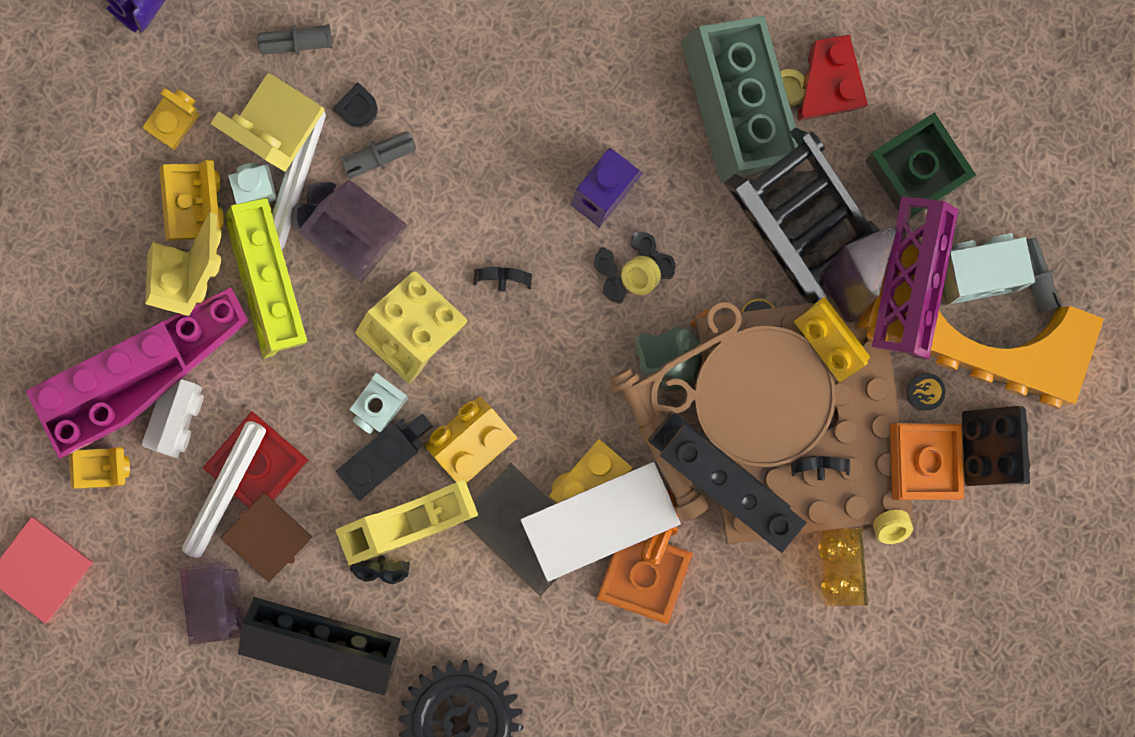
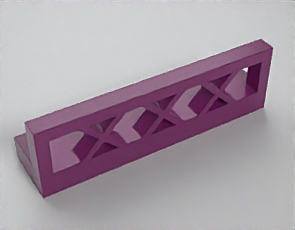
(928, 281)

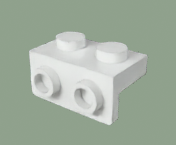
(171, 419)

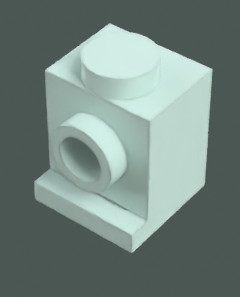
(252, 183)
(392, 401)

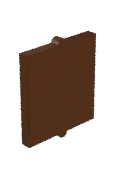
(266, 537)

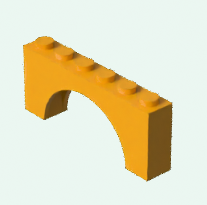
(1045, 366)

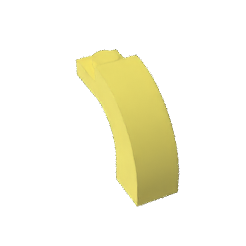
(406, 523)

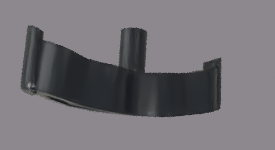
(315, 195)
(646, 247)
(502, 275)
(613, 285)
(820, 464)
(387, 571)

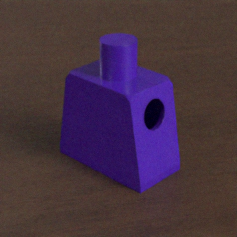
(605, 187)

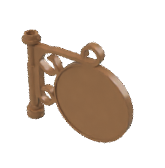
(755, 396)

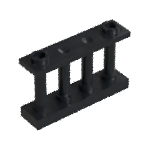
(770, 222)
(726, 481)

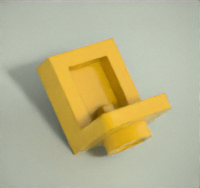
(98, 468)

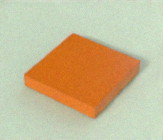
(926, 461)
(645, 586)

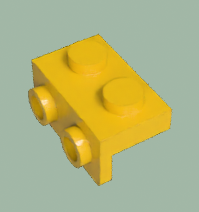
(188, 197)
(832, 339)
(470, 440)
(594, 468)

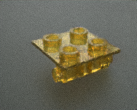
(843, 567)

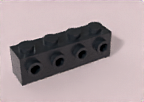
(318, 646)

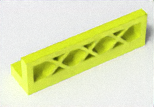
(264, 277)

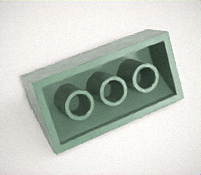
(740, 95)

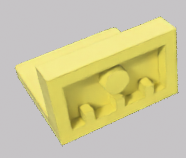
(273, 122)
(179, 277)
(410, 326)

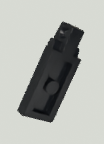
(383, 456)

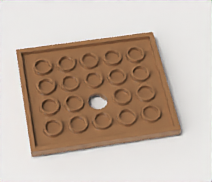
(864, 410)

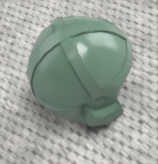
(661, 348)

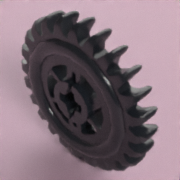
(462, 682)

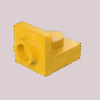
(172, 118)

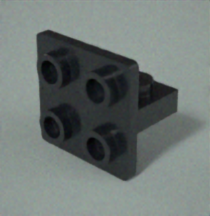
(996, 446)

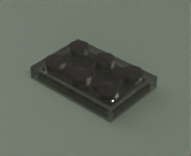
(500, 527)

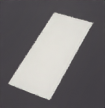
(600, 521)

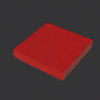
(270, 469)

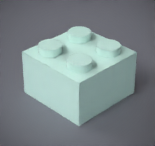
(988, 269)

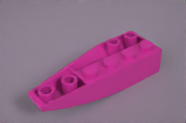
(132, 375)

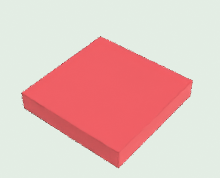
(41, 569)

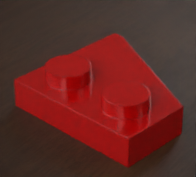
(832, 80)

